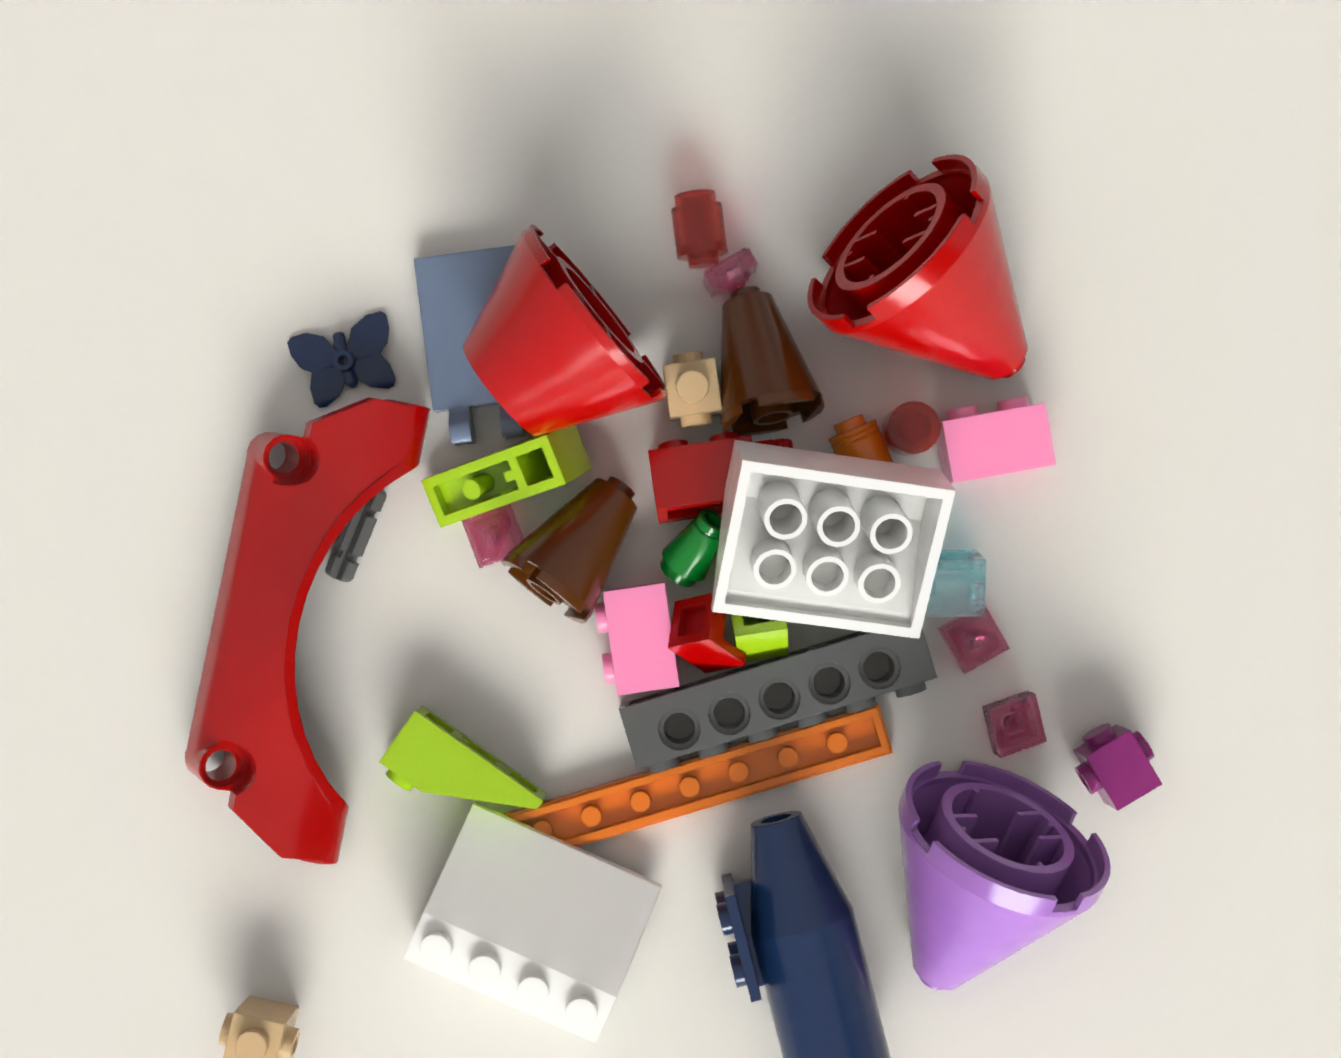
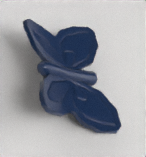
(348, 361)

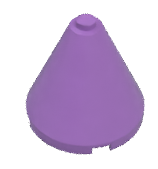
(989, 868)

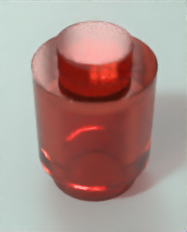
(699, 228)
(911, 428)

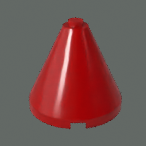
(926, 274)

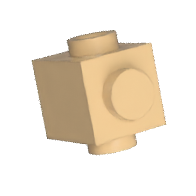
(692, 389)
(260, 1030)

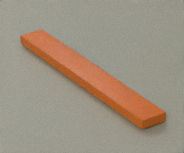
(711, 781)

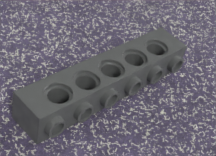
(645, 717)

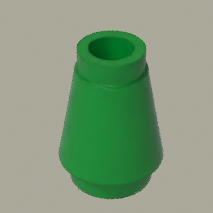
(692, 550)

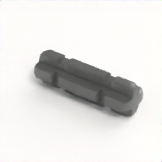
(354, 539)

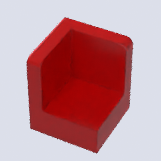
(699, 635)

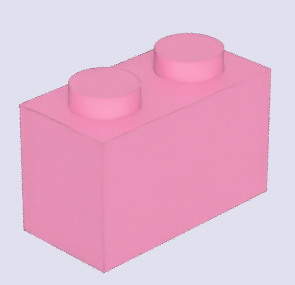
(995, 442)
(638, 638)

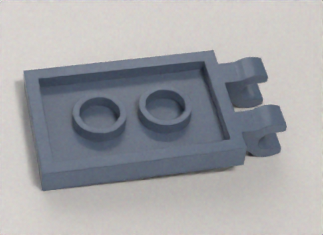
(450, 300)

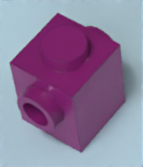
(1116, 765)

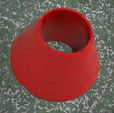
(555, 345)

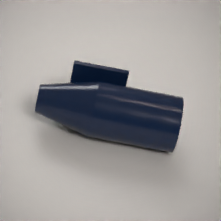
(801, 944)

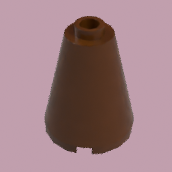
(762, 368)
(575, 548)

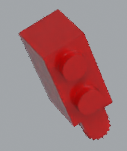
(694, 475)

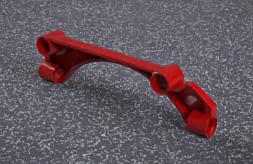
(248, 675)

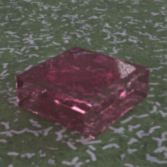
(730, 273)
(493, 534)
(973, 640)
(1014, 724)

